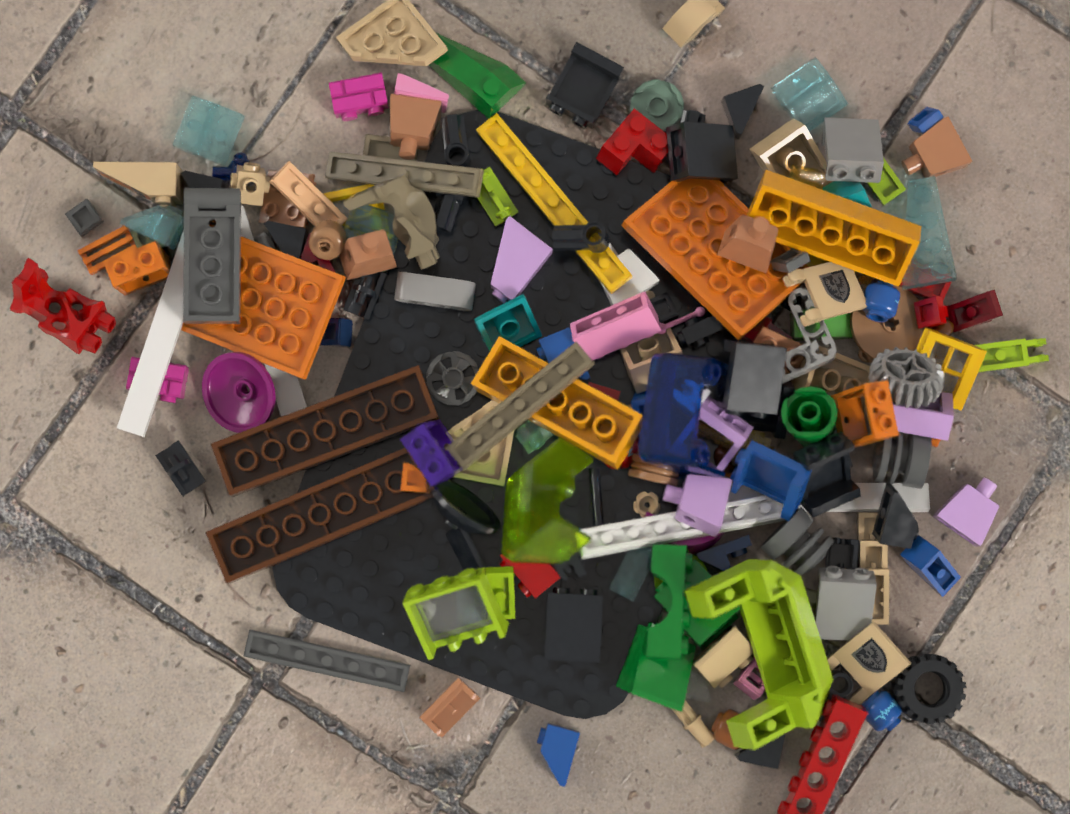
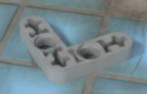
(809, 349)

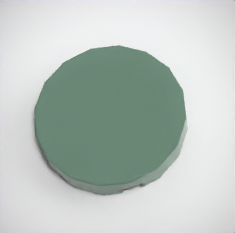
(659, 103)

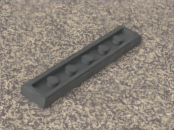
(326, 660)

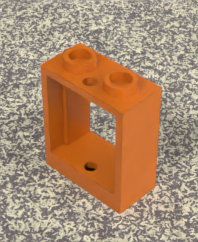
(129, 268)
(882, 422)

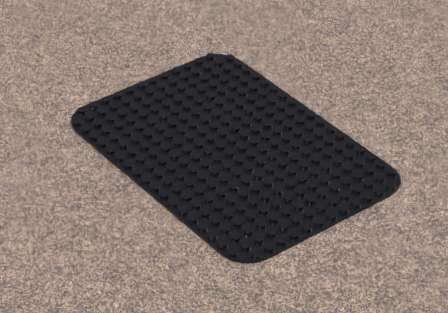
(364, 576)

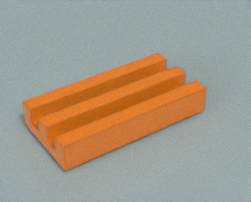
(102, 241)

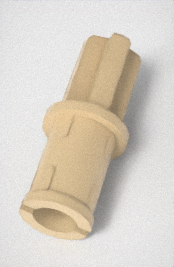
(695, 725)

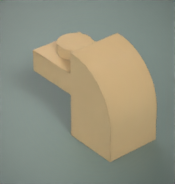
(691, 19)

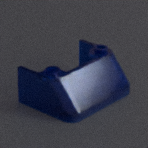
(673, 413)

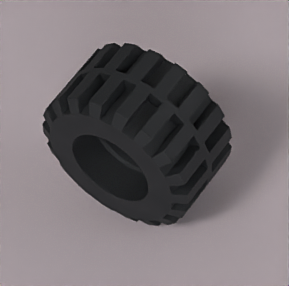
(952, 689)

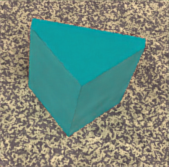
(510, 321)

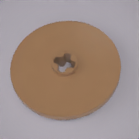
(876, 337)

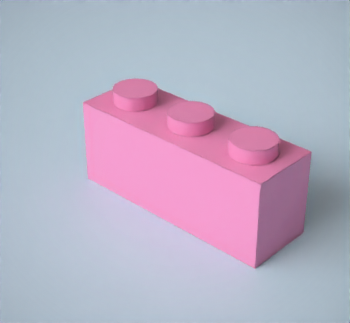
(616, 326)

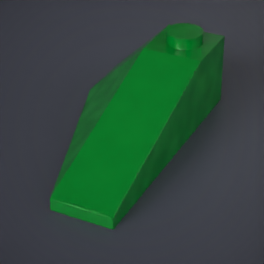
(477, 77)

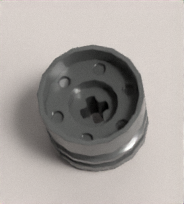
(904, 457)
(797, 543)

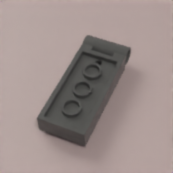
(212, 256)

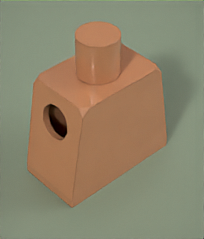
(413, 123)
(937, 151)
(749, 242)
(368, 255)

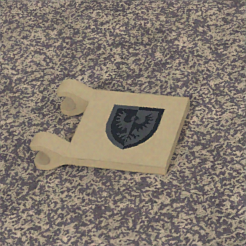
(832, 290)
(870, 660)

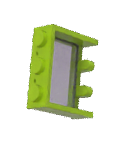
(454, 611)

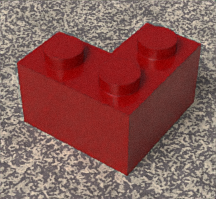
(637, 139)

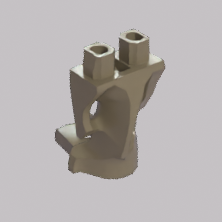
(413, 218)

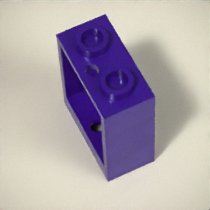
(428, 451)

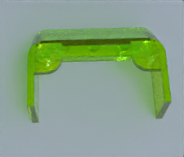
(532, 507)

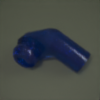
(225, 172)

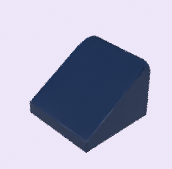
(338, 333)

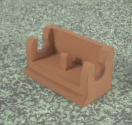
(449, 707)

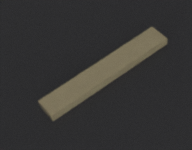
(421, 175)
(520, 405)

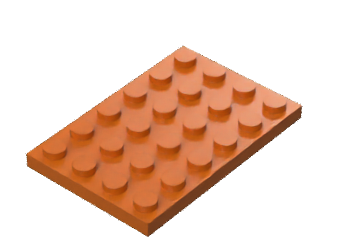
(684, 232)
(281, 311)

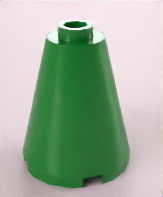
(809, 415)

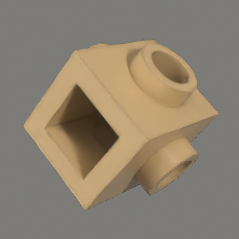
(250, 193)

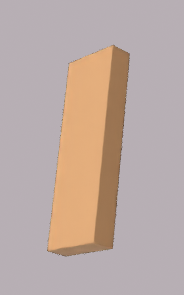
(305, 195)

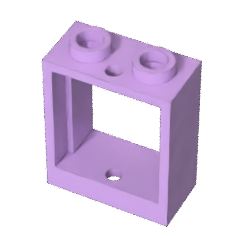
(926, 421)
(728, 425)

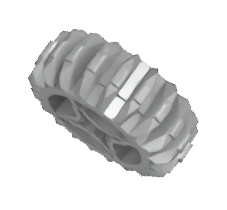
(910, 376)

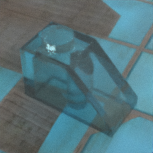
(157, 224)

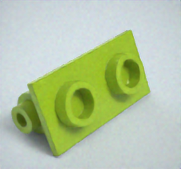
(495, 199)

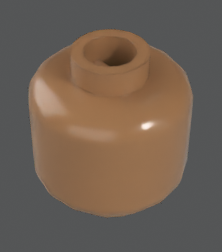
(327, 239)

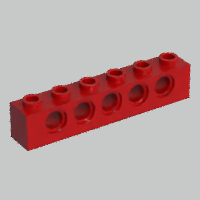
(830, 768)

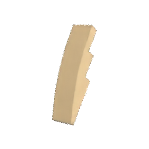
(875, 558)

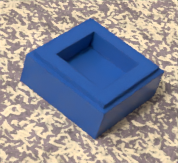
(925, 120)

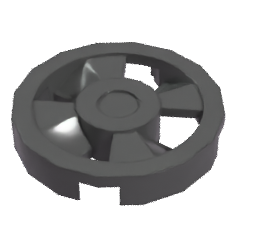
(452, 378)

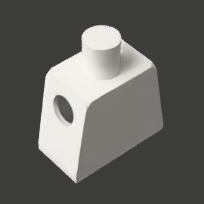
(642, 279)

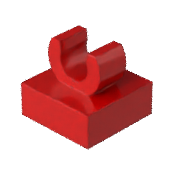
(930, 312)

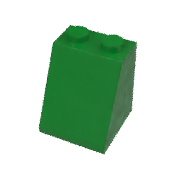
(700, 630)
(655, 680)

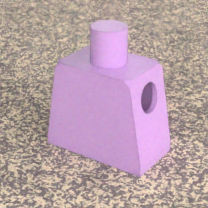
(700, 502)
(970, 511)

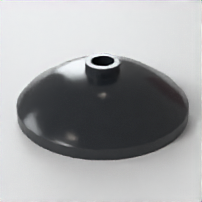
(463, 508)

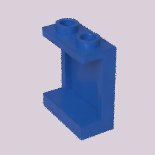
(771, 476)

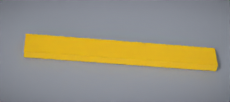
(549, 198)

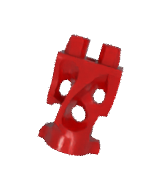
(69, 325)

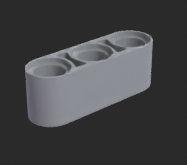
(434, 291)

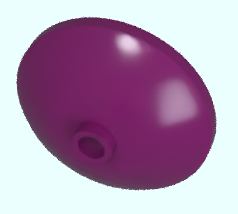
(227, 394)

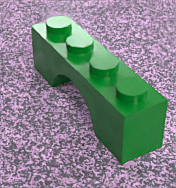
(667, 638)

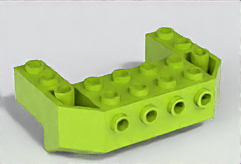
(783, 644)

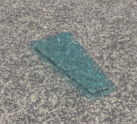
(933, 256)

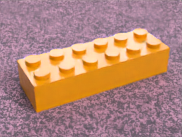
(836, 228)
(576, 414)

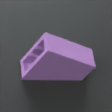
(517, 260)

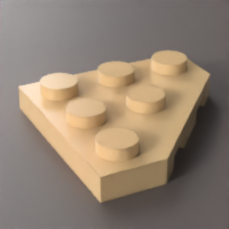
(393, 36)
(492, 465)

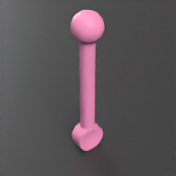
(699, 312)

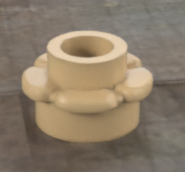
(644, 497)

